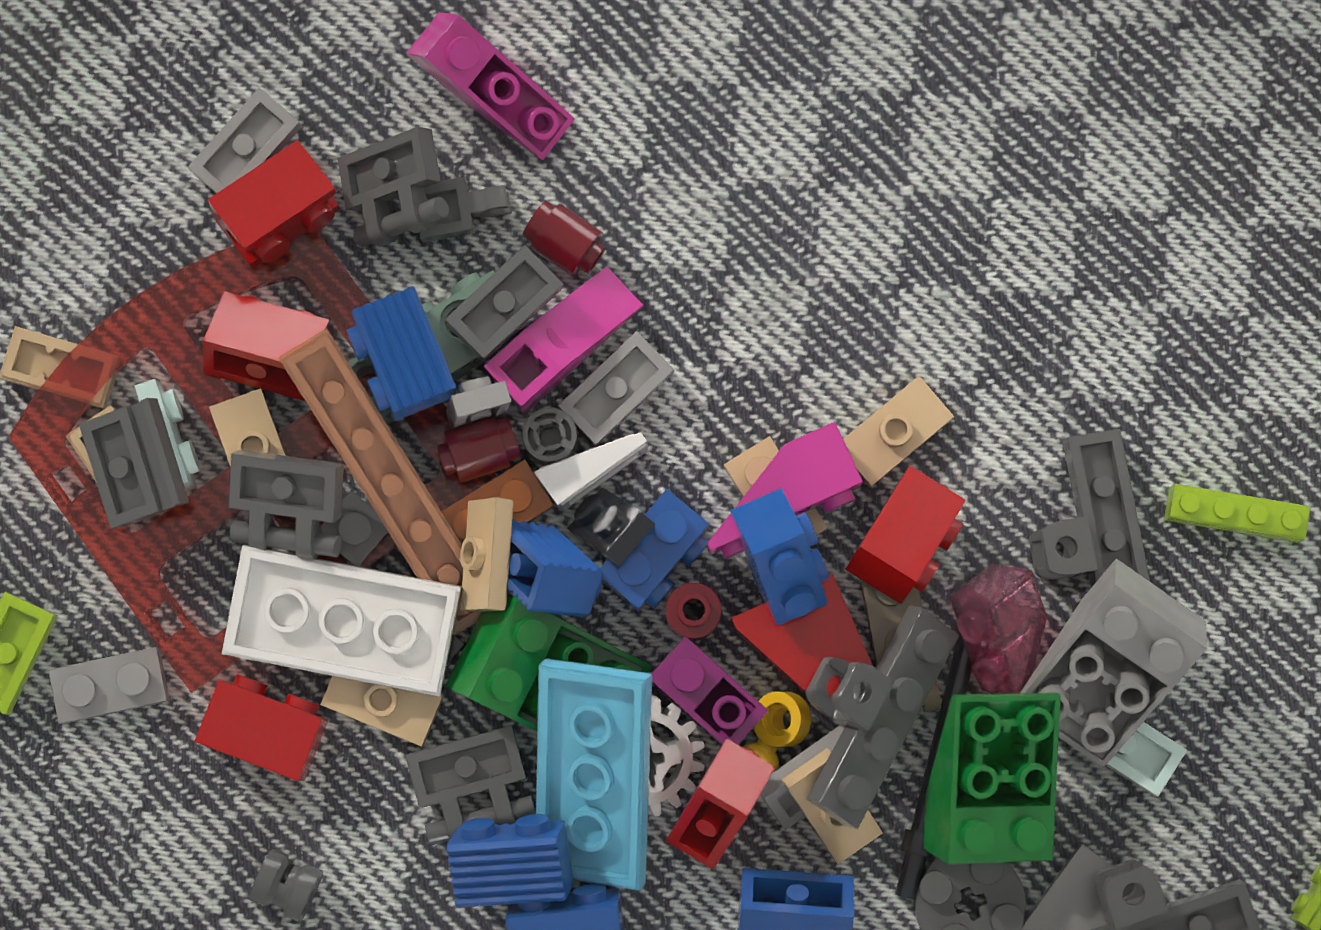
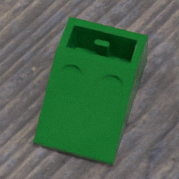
(505, 653)
(994, 780)

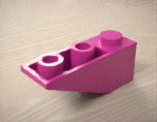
(490, 83)
(562, 339)
(811, 474)

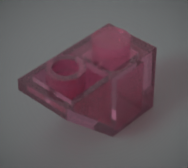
(1001, 626)

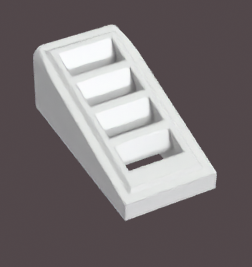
(582, 473)

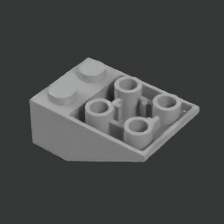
(1117, 660)

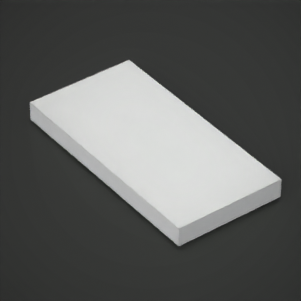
(341, 620)

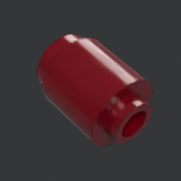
(564, 238)
(478, 448)
(696, 629)

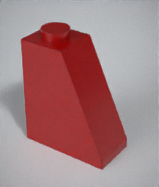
(803, 642)

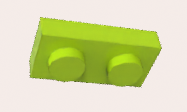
(22, 638)

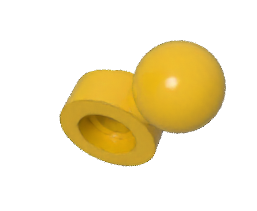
(771, 728)

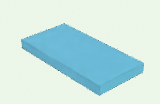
(596, 767)

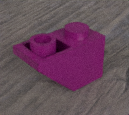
(707, 693)

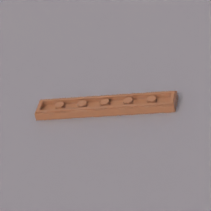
(377, 463)

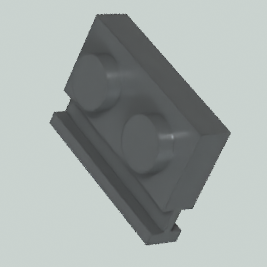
(133, 463)

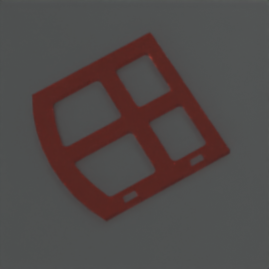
(157, 323)

